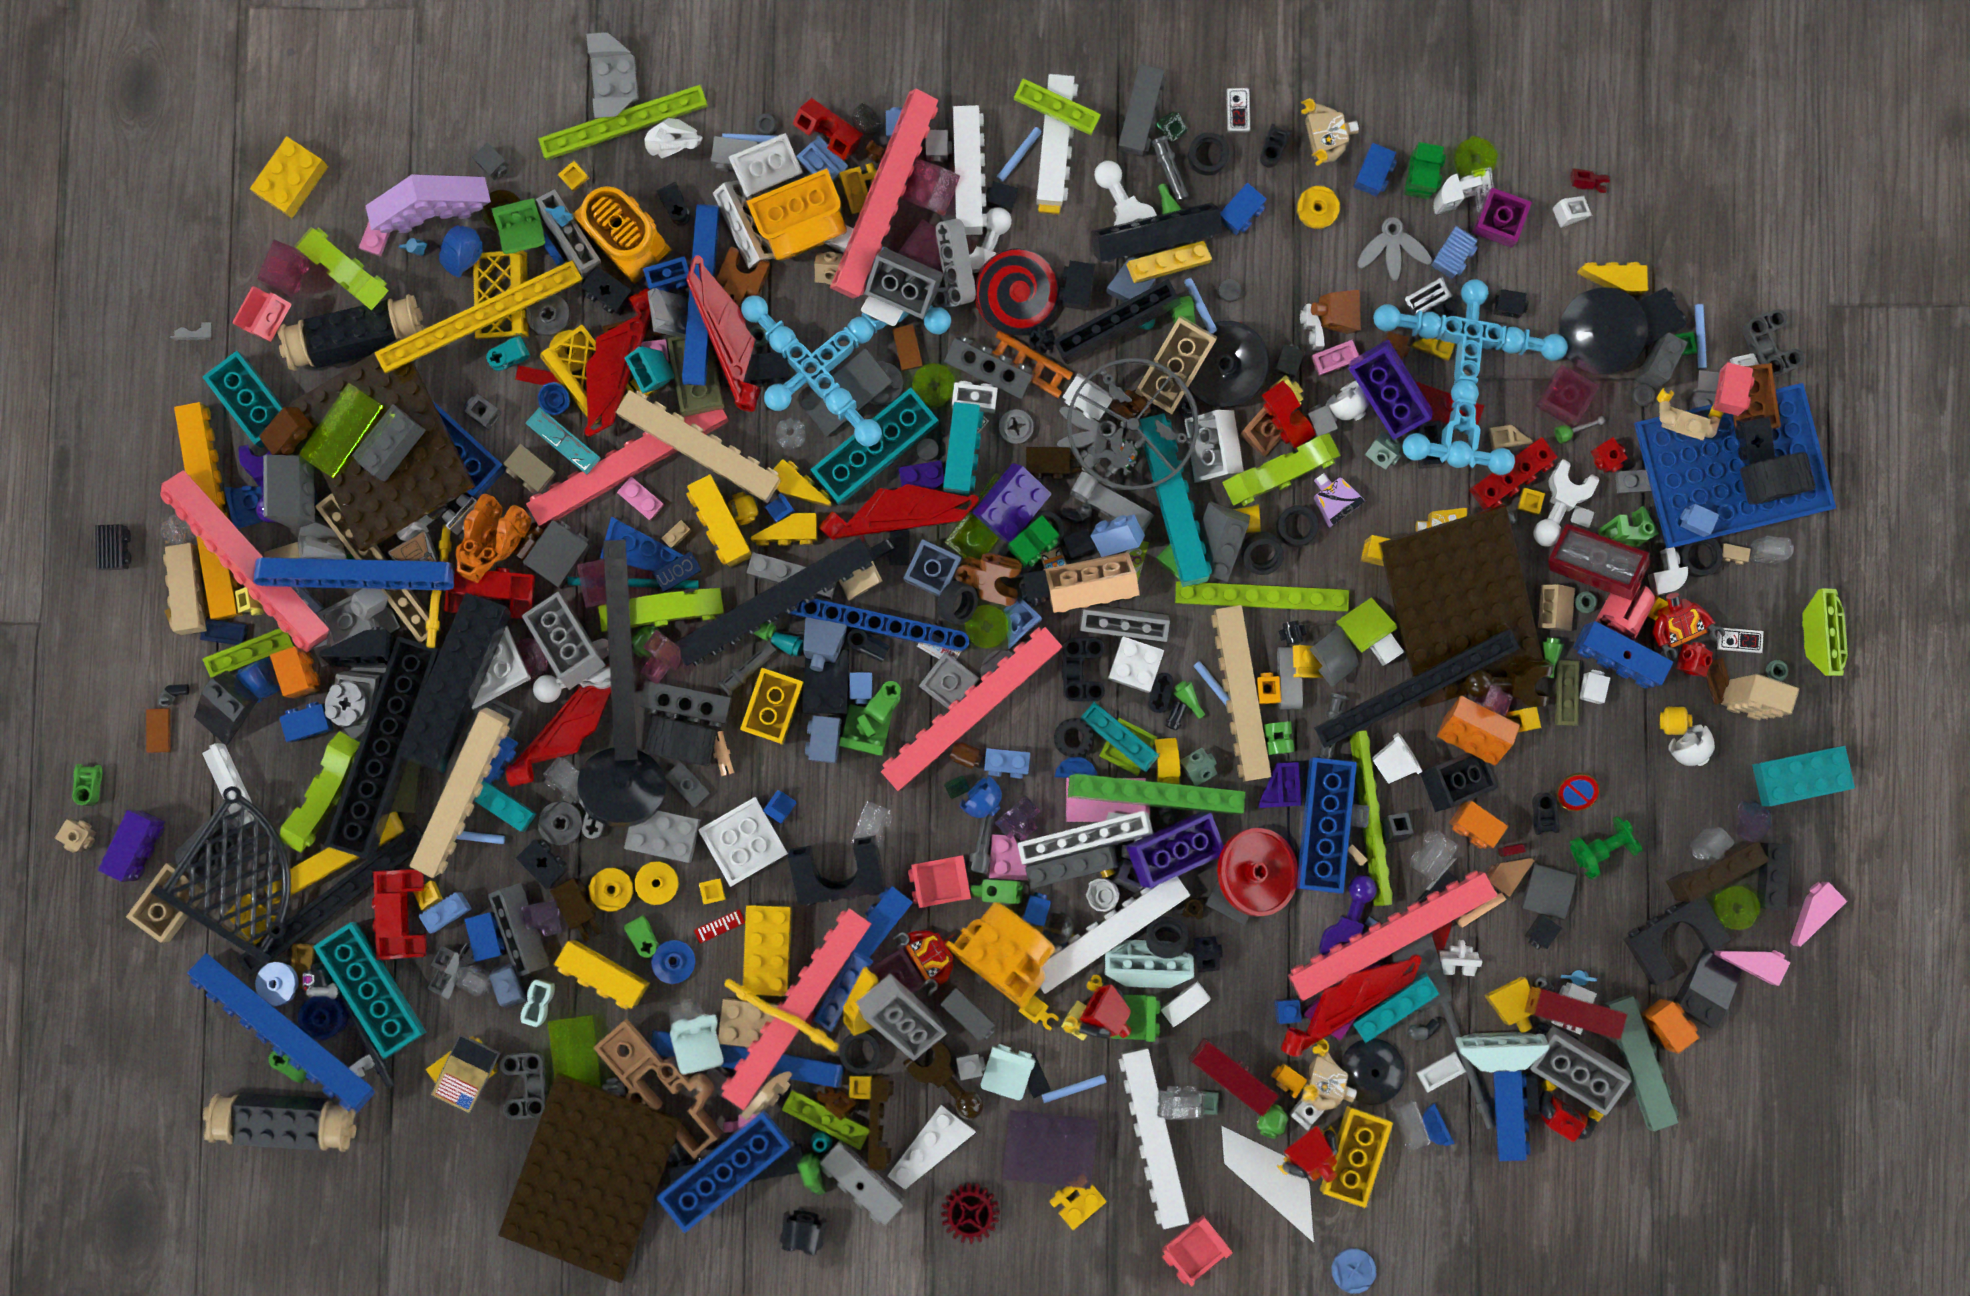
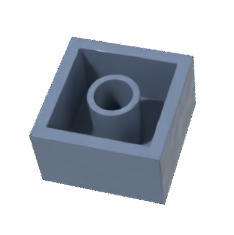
(932, 568)
(824, 739)

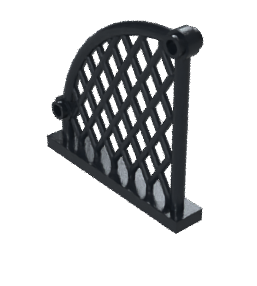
(169, 891)

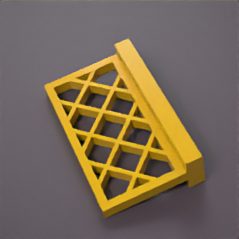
(519, 275)
(563, 373)

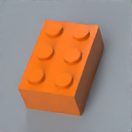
(1478, 730)

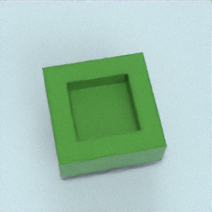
(865, 727)

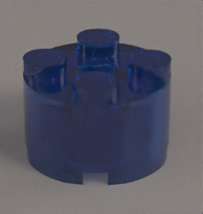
(317, 1027)

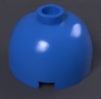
(983, 799)

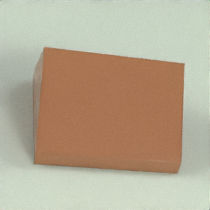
(1261, 433)

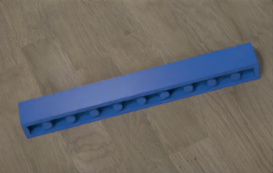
(281, 1033)

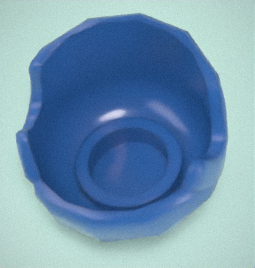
(554, 398)

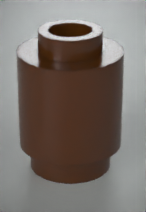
(966, 755)

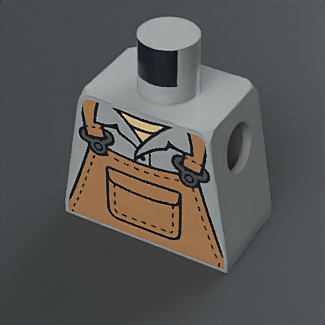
(416, 549)

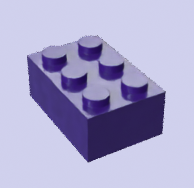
(1011, 502)
(132, 846)

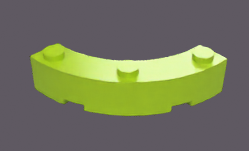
(341, 268)
(1281, 470)
(670, 606)
(322, 793)

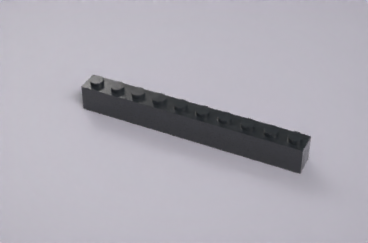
(775, 600)

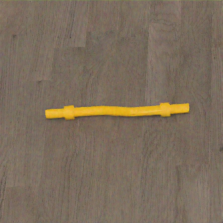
(433, 624)
(816, 1035)

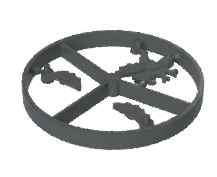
(1120, 458)

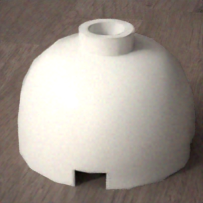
(1349, 403)
(1693, 747)

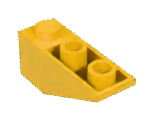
(1627, 278)
(799, 487)
(794, 528)
(851, 1013)

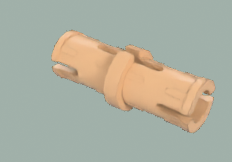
(722, 755)

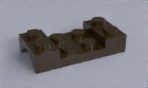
(878, 1154)

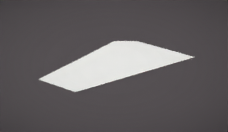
(1259, 1170)

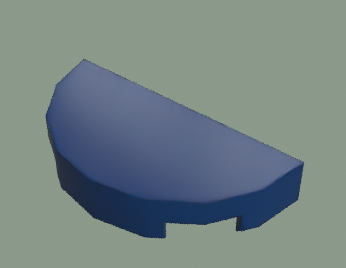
(553, 251)
(1075, 765)
(1436, 1127)

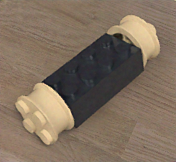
(348, 333)
(279, 1122)

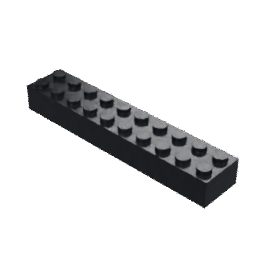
(376, 766)

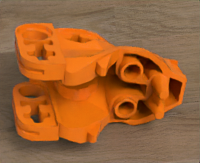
(489, 536)

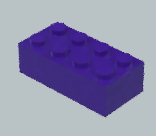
(1390, 389)
(1175, 849)

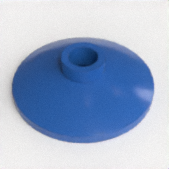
(680, 969)

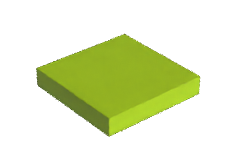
(1366, 624)
(1114, 756)

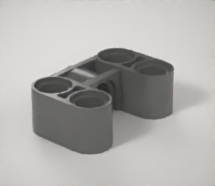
(1763, 345)
(535, 1084)

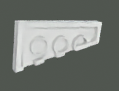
(934, 1142)

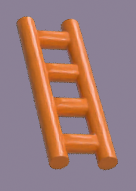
(1043, 361)

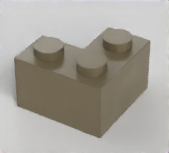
(529, 468)

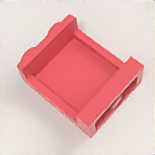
(261, 313)
(939, 881)
(1195, 1250)

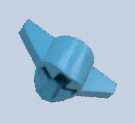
(560, 214)
(414, 246)
(1579, 977)

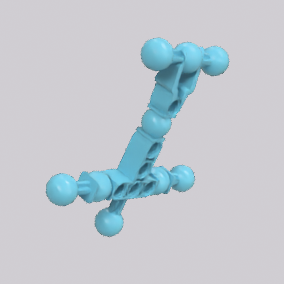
(1464, 390)
(837, 399)

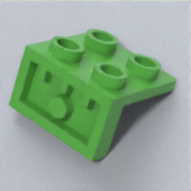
(854, 740)

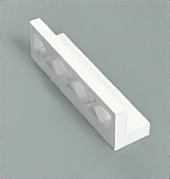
(741, 224)
(226, 775)

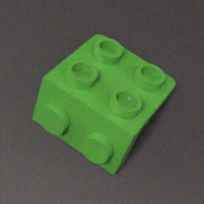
(519, 226)
(1142, 1017)

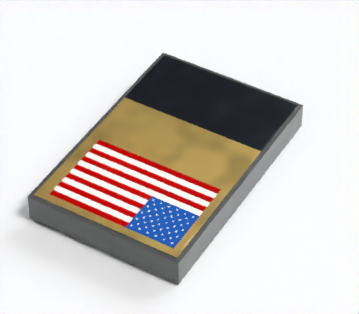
(465, 1074)

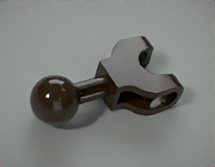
(1518, 683)
(968, 1103)

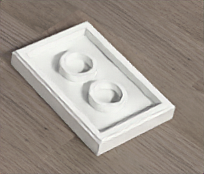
(765, 165)

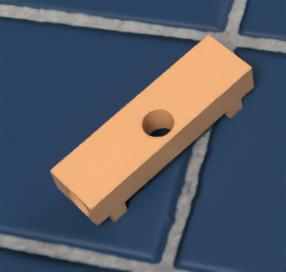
(1480, 910)

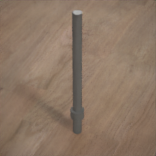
(1482, 1104)

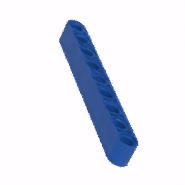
(697, 337)
(354, 573)
(884, 628)
(802, 1068)

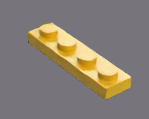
(1169, 262)

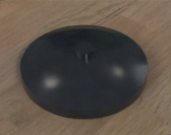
(1604, 330)
(1233, 368)
(621, 790)

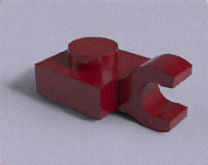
(1587, 180)

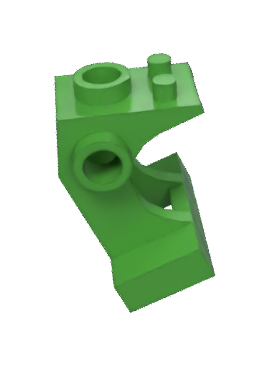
(1640, 533)

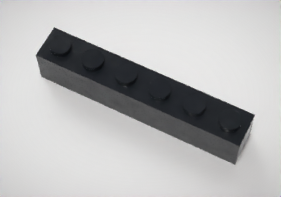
(1156, 232)
(1117, 322)
(784, 1165)

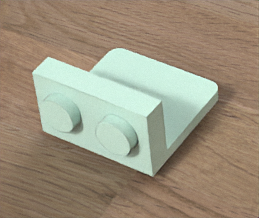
(696, 1044)
(1007, 1072)

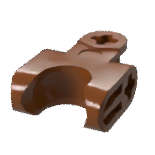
(738, 284)
(986, 575)

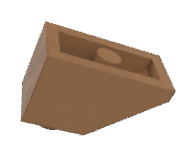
(1507, 875)

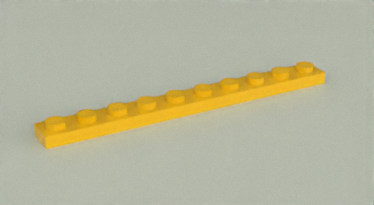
(478, 316)

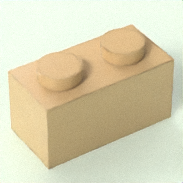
(676, 534)
(1735, 553)

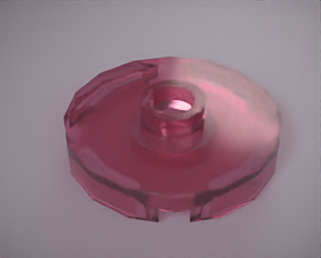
(528, 649)

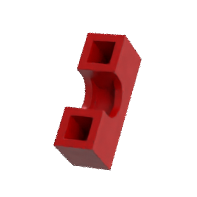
(815, 117)
(1294, 427)

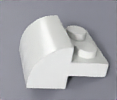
(1455, 191)

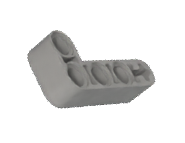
(955, 265)
(1108, 502)

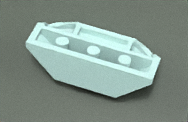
(1138, 967)
(1502, 1050)

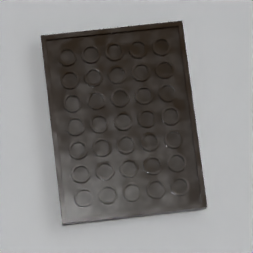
(421, 482)
(1457, 590)
(590, 1177)

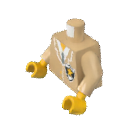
(1327, 131)
(1687, 422)
(1326, 1081)

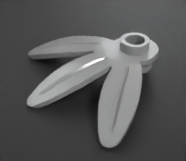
(1393, 254)
(1094, 434)

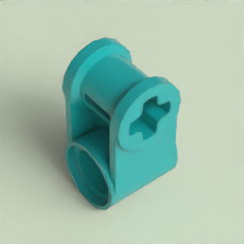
(510, 353)

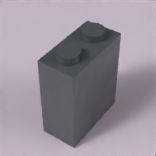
(1661, 361)
(557, 553)
(968, 1014)

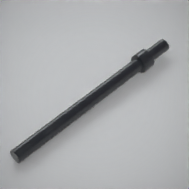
(380, 1066)

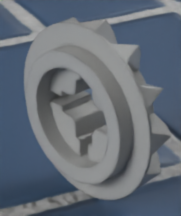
(1007, 422)

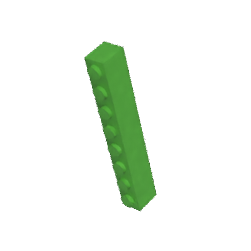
(1156, 794)

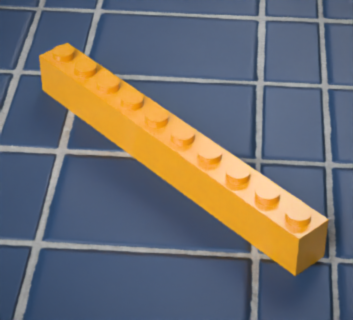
(201, 466)

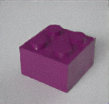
(1501, 217)

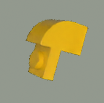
(1168, 761)

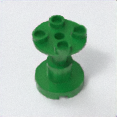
(1598, 851)

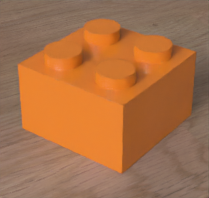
(295, 672)
(1478, 825)
(1670, 1025)

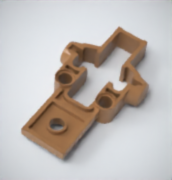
(639, 1061)

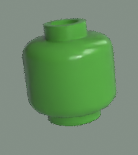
(640, 640)
(1273, 1122)

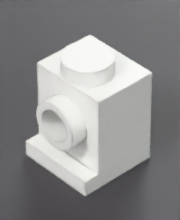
(1300, 1116)

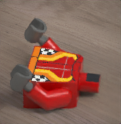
(1680, 623)
(929, 955)

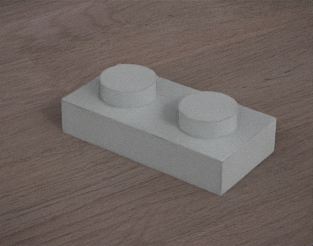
(1632, 482)

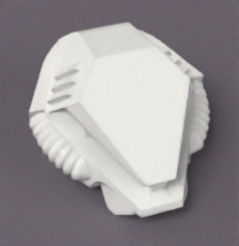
(671, 137)

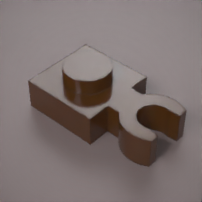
(874, 152)
(527, 543)
(837, 1104)

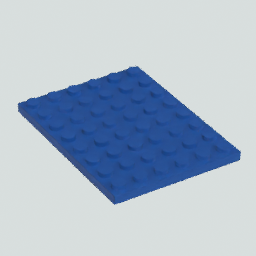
(1708, 472)

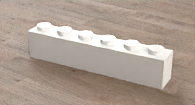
(1055, 148)
(968, 165)
(1085, 838)

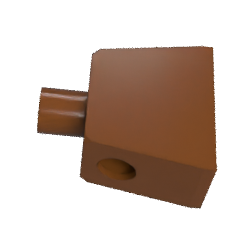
(1339, 311)

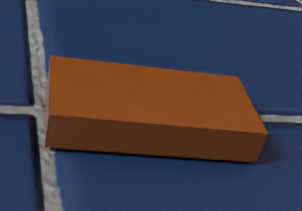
(907, 347)
(158, 730)

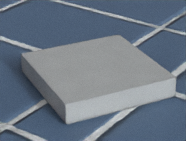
(948, 681)

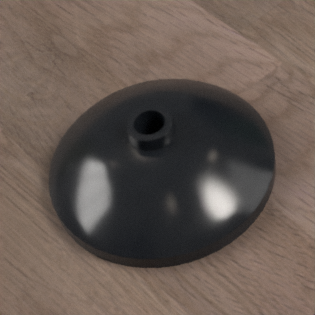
(1362, 1059)

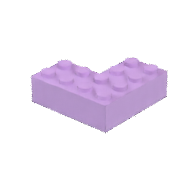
(426, 197)

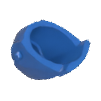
(460, 250)
(259, 678)

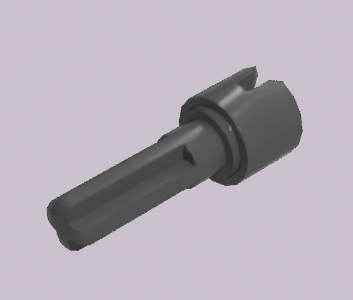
(979, 859)

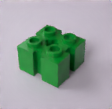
(1424, 170)
(1033, 541)

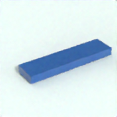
(832, 1007)

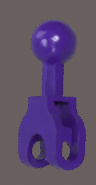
(255, 468)
(1362, 890)

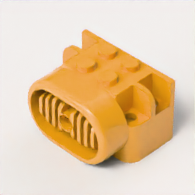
(799, 215)
(630, 245)
(1005, 953)

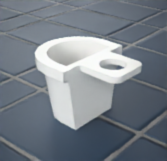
(1396, 760)

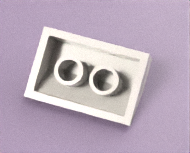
(1217, 446)

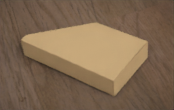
(1507, 437)

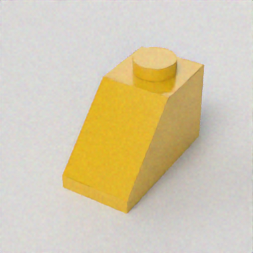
(1526, 718)

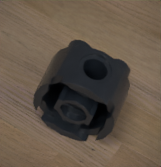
(802, 1231)

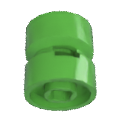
(1279, 746)

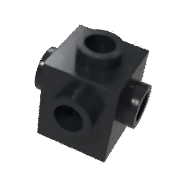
(1207, 954)

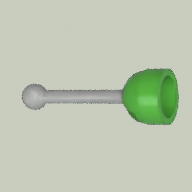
(1564, 433)

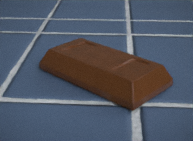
(1717, 680)

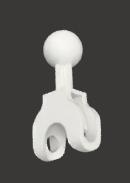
(1109, 175)
(997, 223)
(1565, 497)
(548, 688)

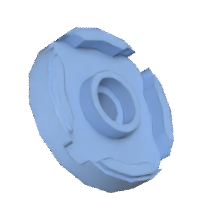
(286, 982)

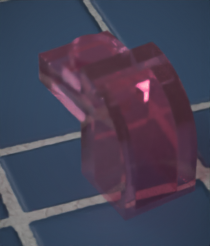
(664, 656)
(1496, 701)

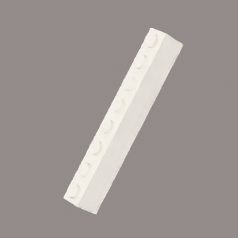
(1112, 931)
(1154, 1137)

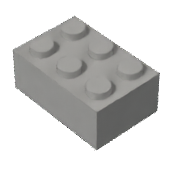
(665, 836)

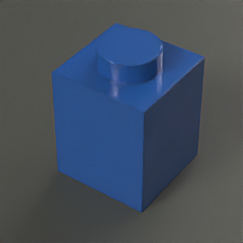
(1037, 909)
(1287, 1010)

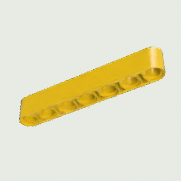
(330, 861)

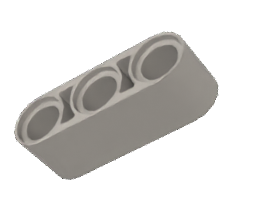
(1290, 686)

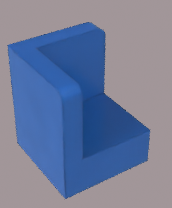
(780, 508)
(779, 806)

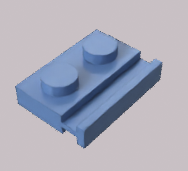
(818, 157)

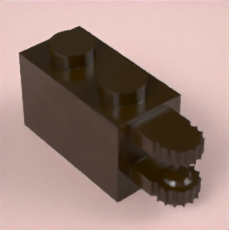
(1050, 462)
(576, 907)

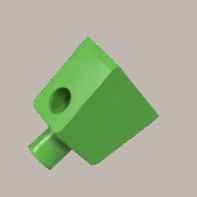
(1006, 891)

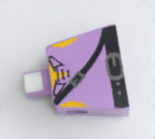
(1336, 499)

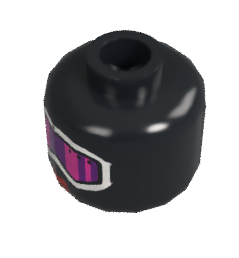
(316, 977)

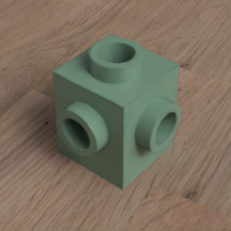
(1384, 450)
(1199, 766)

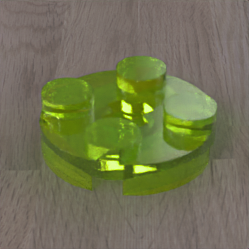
(1478, 146)
(938, 373)
(992, 616)
(1747, 914)

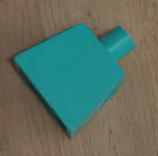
(649, 368)

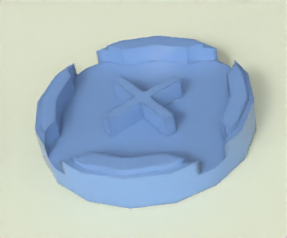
(1353, 1270)

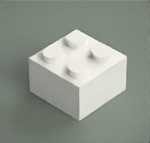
(1136, 664)

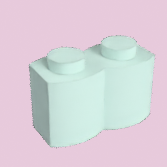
(536, 1009)

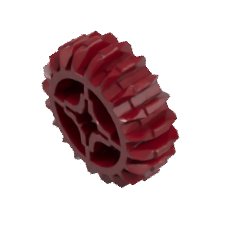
(982, 1228)

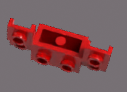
(494, 585)
(391, 914)

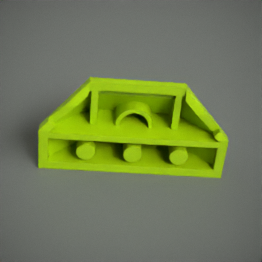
(1825, 632)

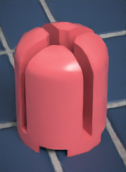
(1626, 615)

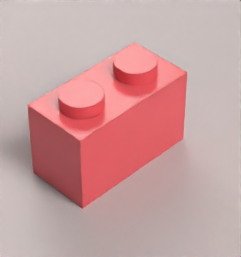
(1733, 389)

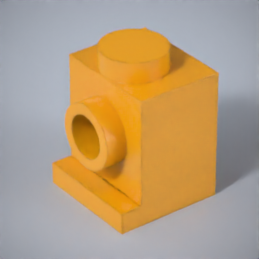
(1274, 695)
(1288, 1079)

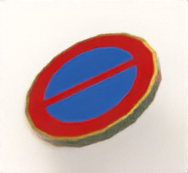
(1578, 791)

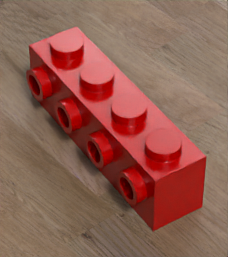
(1527, 463)

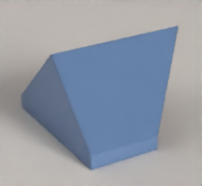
(1020, 620)

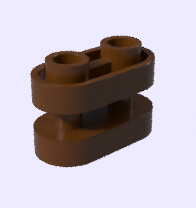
(1136, 405)

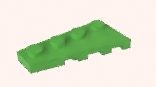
(810, 1172)

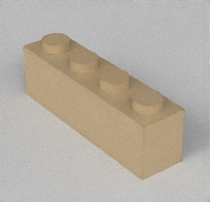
(185, 589)

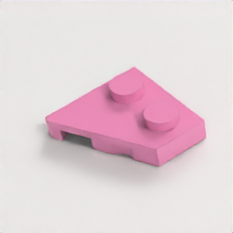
(1006, 859)

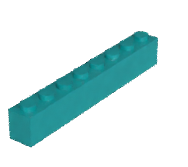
(1175, 506)

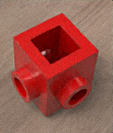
(1609, 455)
(1694, 659)

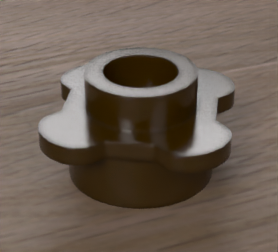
(1198, 912)

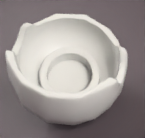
(1102, 894)

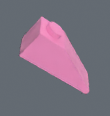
(1817, 909)
(1762, 964)

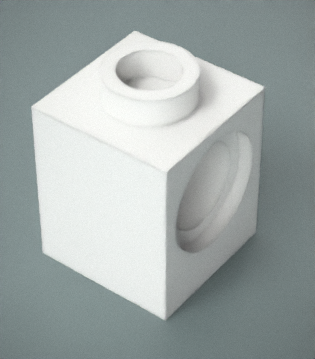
(1386, 649)
(1594, 687)

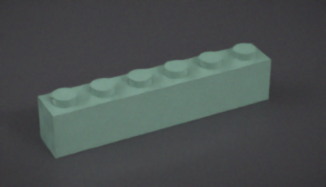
(1642, 1066)

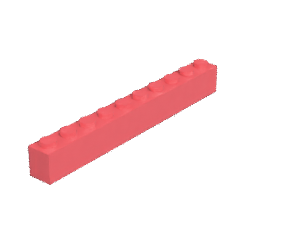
(884, 194)
(611, 471)
(240, 556)
(971, 709)
(1391, 935)
(800, 1003)

